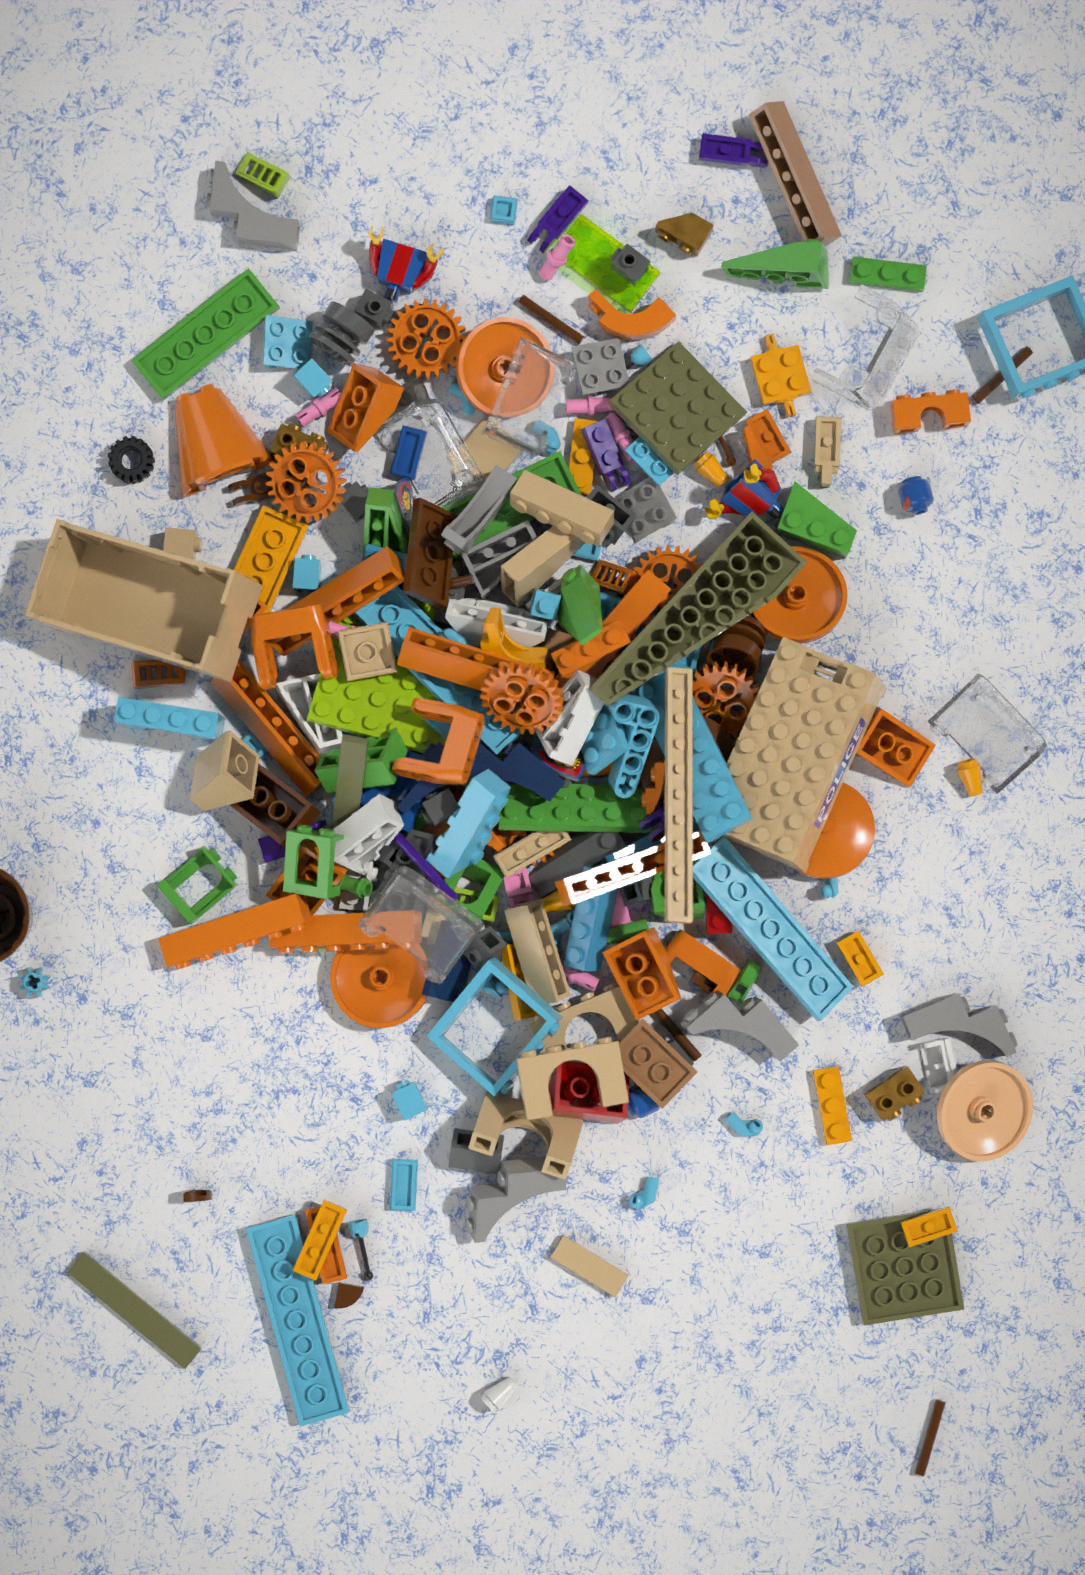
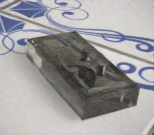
(413, 392)

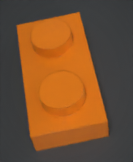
(769, 436)

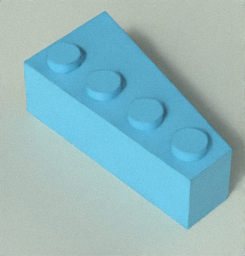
(470, 825)

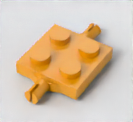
(780, 375)

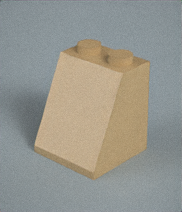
(224, 773)

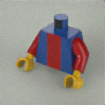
(400, 265)
(751, 490)

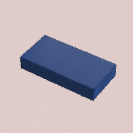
(408, 452)

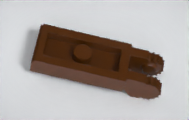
(257, 487)

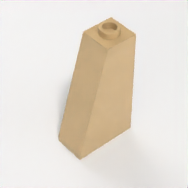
(537, 564)

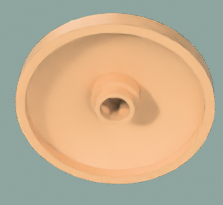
(985, 1110)

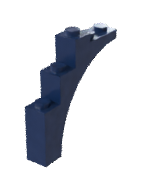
(518, 767)

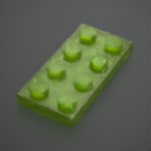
(593, 262)

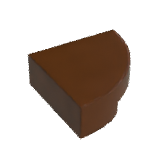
(702, 982)
(197, 1195)
(347, 1295)

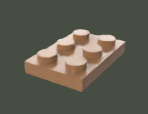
(654, 1063)

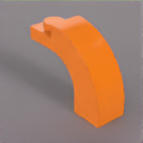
(631, 326)

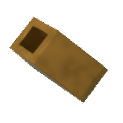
(686, 231)

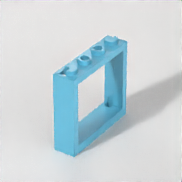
(1000, 351)
(494, 967)

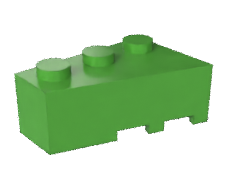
(384, 522)
(814, 523)
(379, 762)

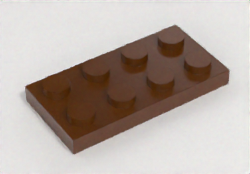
(427, 555)

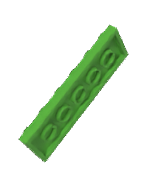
(205, 334)
(550, 468)
(573, 809)

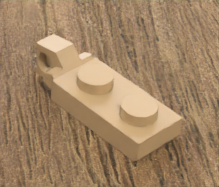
(827, 448)

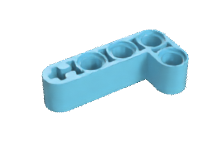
(637, 748)

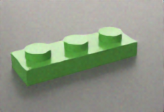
(888, 274)

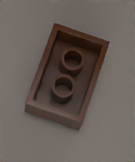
(276, 807)

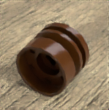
(739, 645)

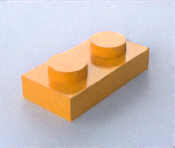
(860, 958)
(929, 1226)

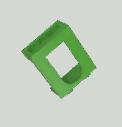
(325, 841)
(202, 858)
(485, 874)

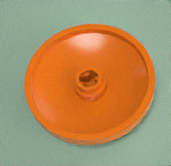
(486, 358)
(809, 603)
(844, 837)
(378, 985)

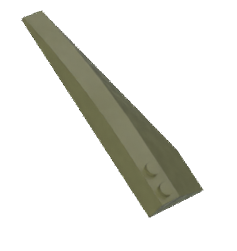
(728, 587)

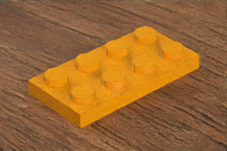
(271, 552)

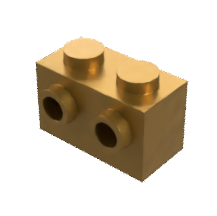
(292, 433)
(895, 1093)

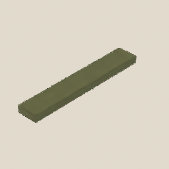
(349, 778)
(134, 1310)

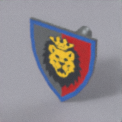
(403, 494)
(564, 770)

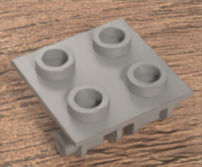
(600, 366)
(650, 506)

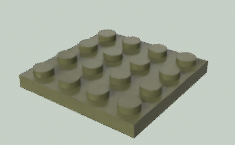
(677, 408)
(900, 1279)

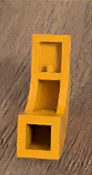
(497, 641)

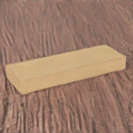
(529, 850)
(589, 1266)

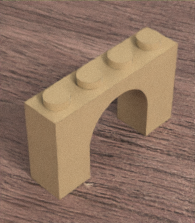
(609, 1004)
(536, 1069)
(505, 1112)

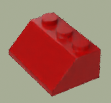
(576, 1094)

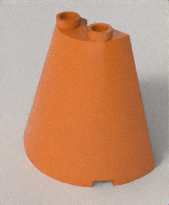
(213, 440)

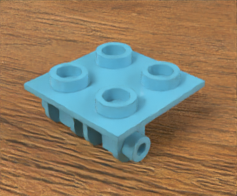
(286, 342)
(649, 461)

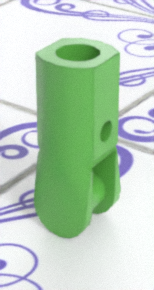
(624, 932)
(746, 978)

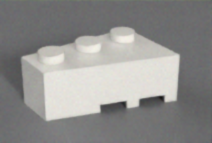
(297, 698)
(576, 719)
(367, 833)

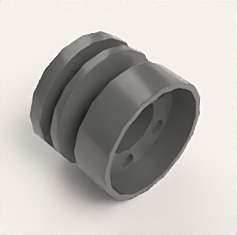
(342, 332)

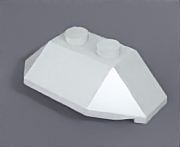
(469, 613)

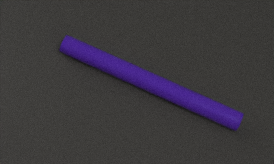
(424, 866)

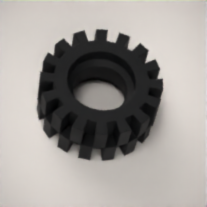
(141, 470)

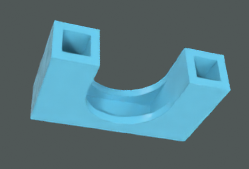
(182, 720)

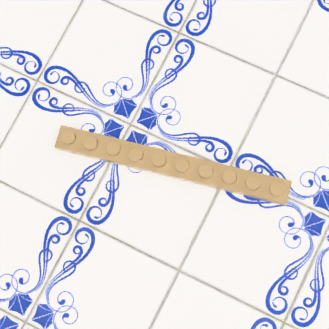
(678, 796)

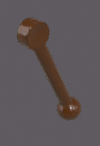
(730, 459)

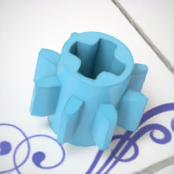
(41, 985)

